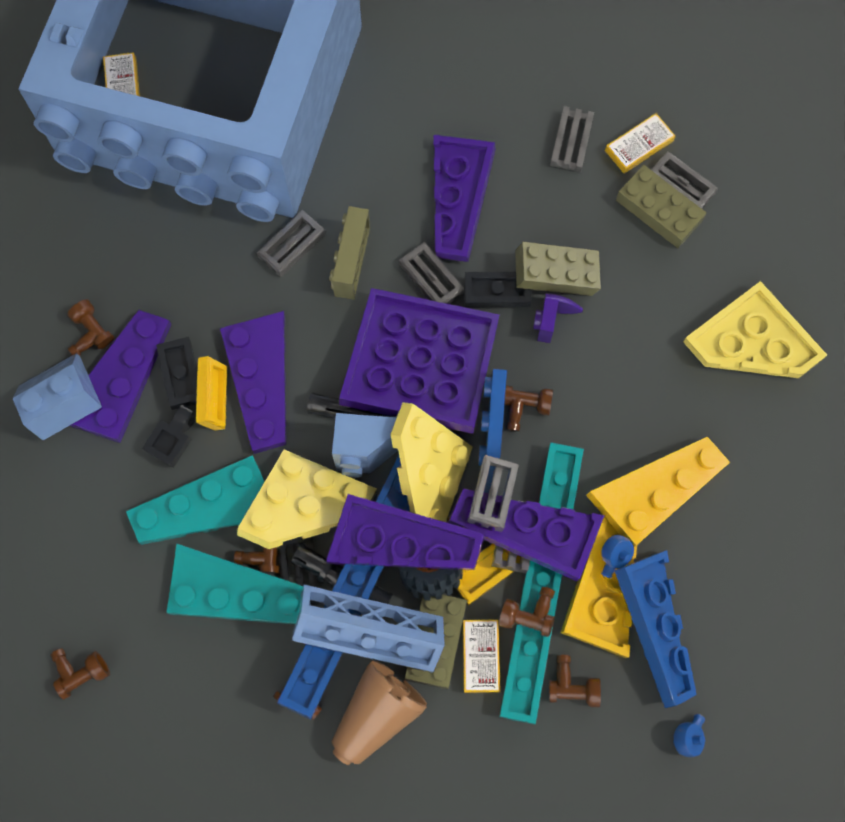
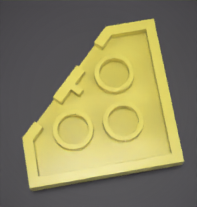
(755, 337)
(430, 461)
(298, 501)

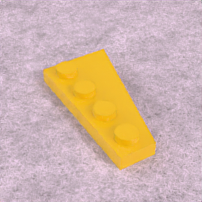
(655, 491)
(598, 605)

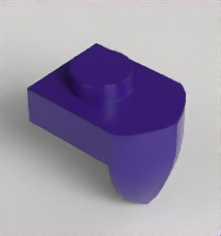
(545, 318)

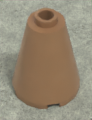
(375, 714)

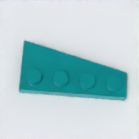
(199, 506)
(226, 590)

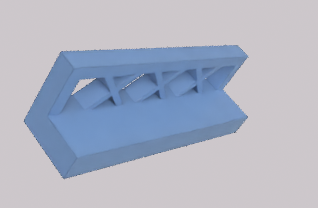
(369, 634)

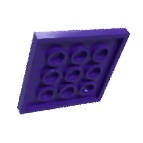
(420, 356)

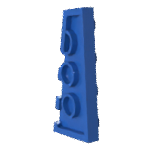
(493, 420)
(657, 626)

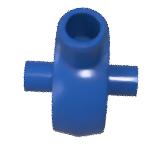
(616, 553)
(689, 737)

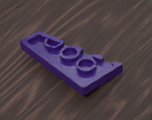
(459, 191)
(258, 371)
(123, 375)
(539, 533)
(397, 538)

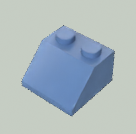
(56, 398)
(361, 443)

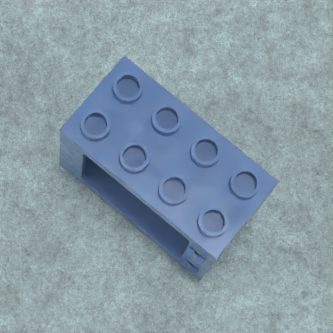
(250, 162)

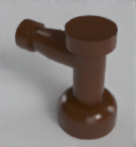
(83, 314)
(518, 399)
(265, 559)
(538, 620)
(94, 667)
(564, 690)

